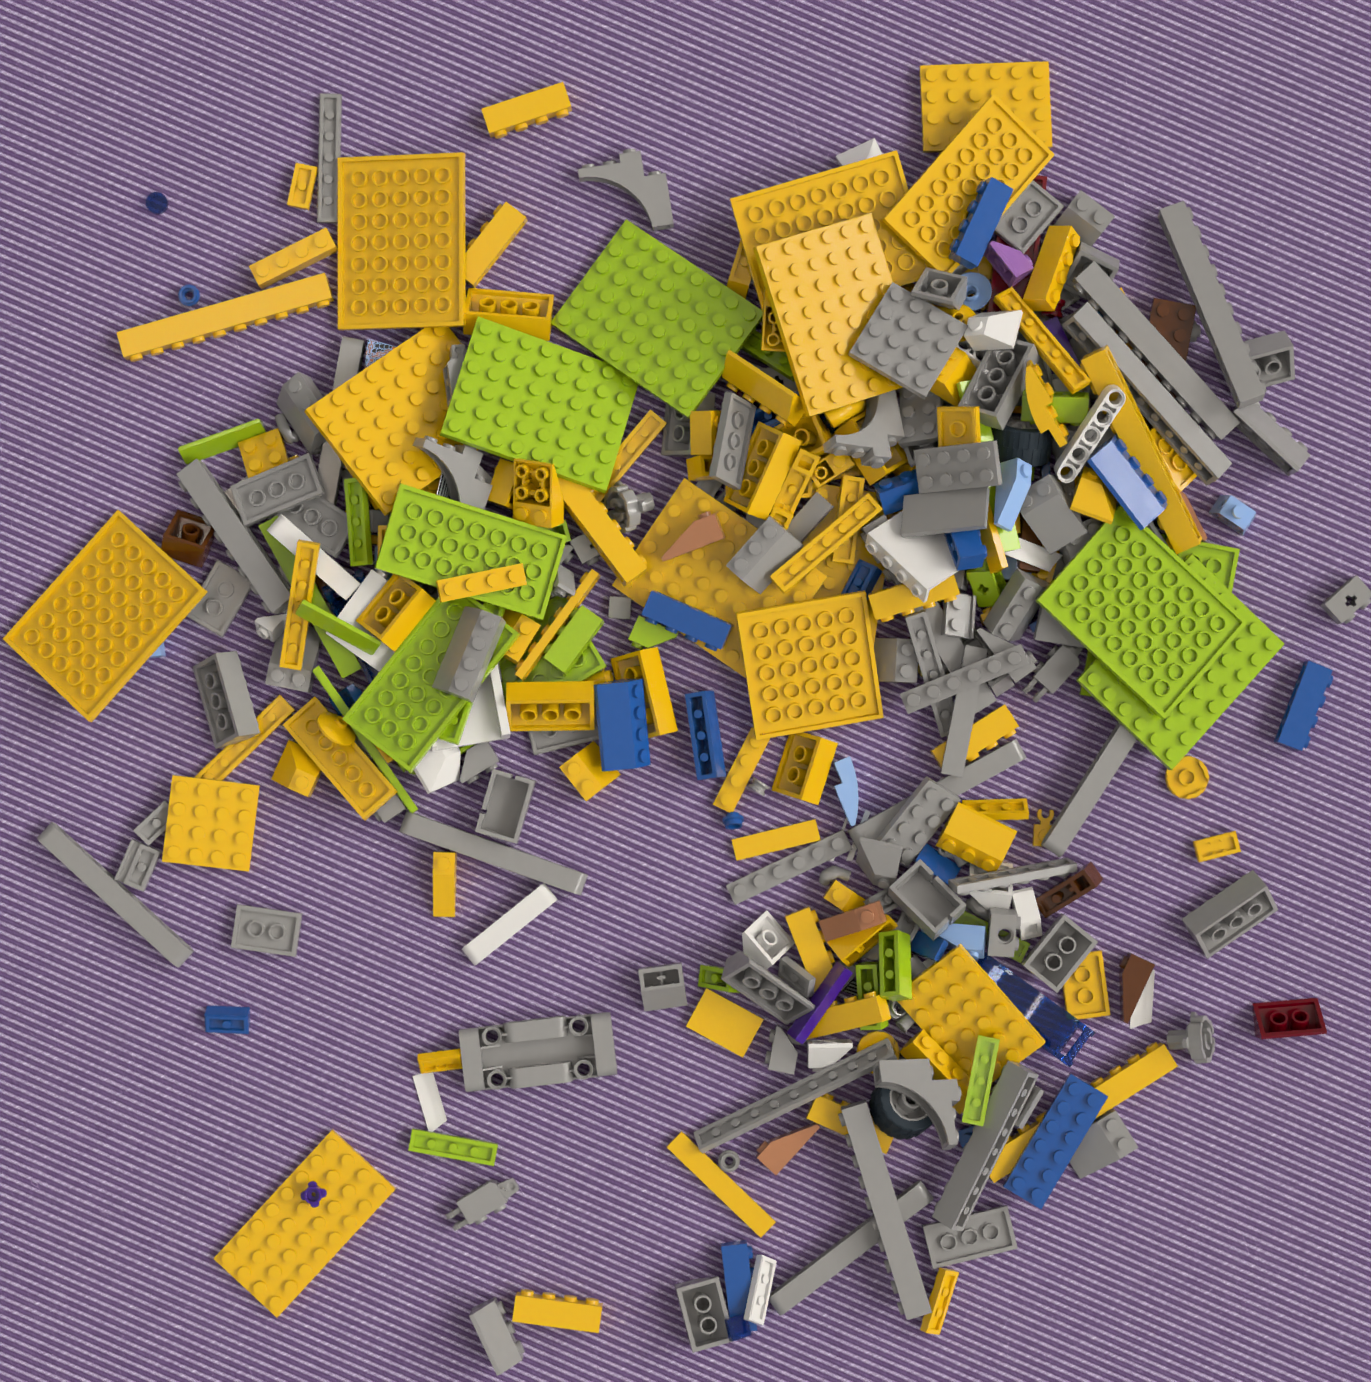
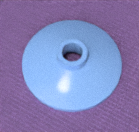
(980, 287)

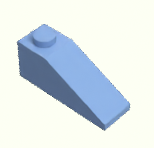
(1012, 492)
(970, 936)

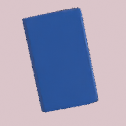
(862, 578)
(940, 865)
(227, 1019)

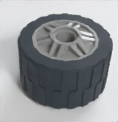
(1023, 441)
(897, 1114)

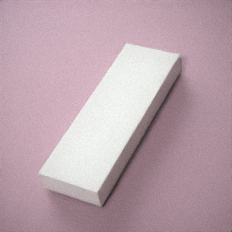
(760, 1289)

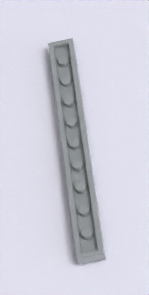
(793, 1096)

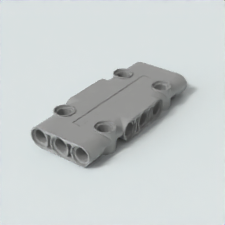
(537, 1052)

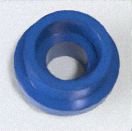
(182, 295)
(733, 820)

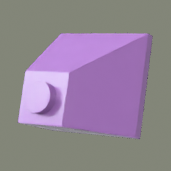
(1008, 262)

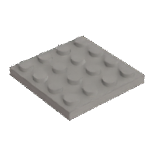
(908, 340)

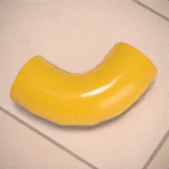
(842, 414)

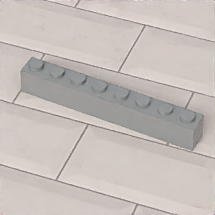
(238, 539)
(985, 1146)

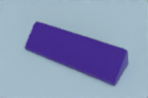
(822, 1000)

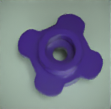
(307, 1194)

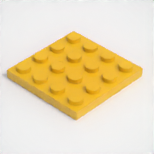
(210, 823)

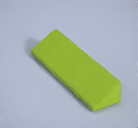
(220, 441)
(338, 627)

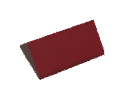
(1288, 1018)

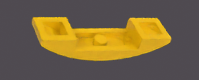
(794, 486)

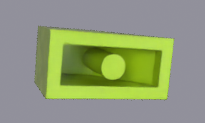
(649, 635)
(711, 978)

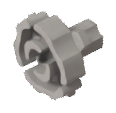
(627, 506)
(1196, 1038)

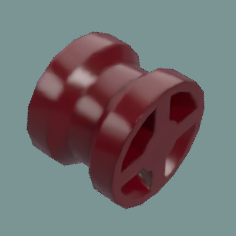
(1051, 314)

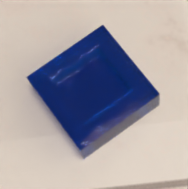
(737, 1327)

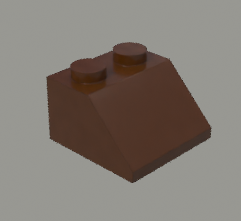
(188, 539)

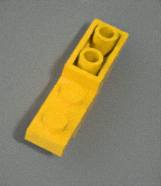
(1039, 397)

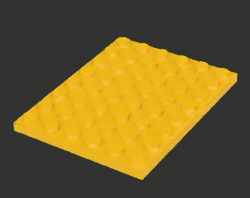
(824, 200)
(401, 241)
(822, 298)
(383, 410)
(702, 575)
(104, 615)

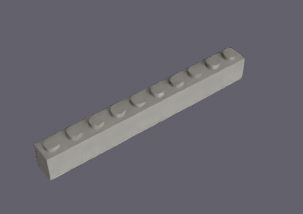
(1211, 305)
(1155, 351)
(1151, 397)
(949, 648)
(886, 1210)

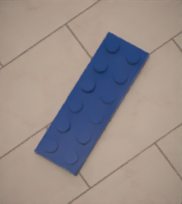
(1055, 1141)

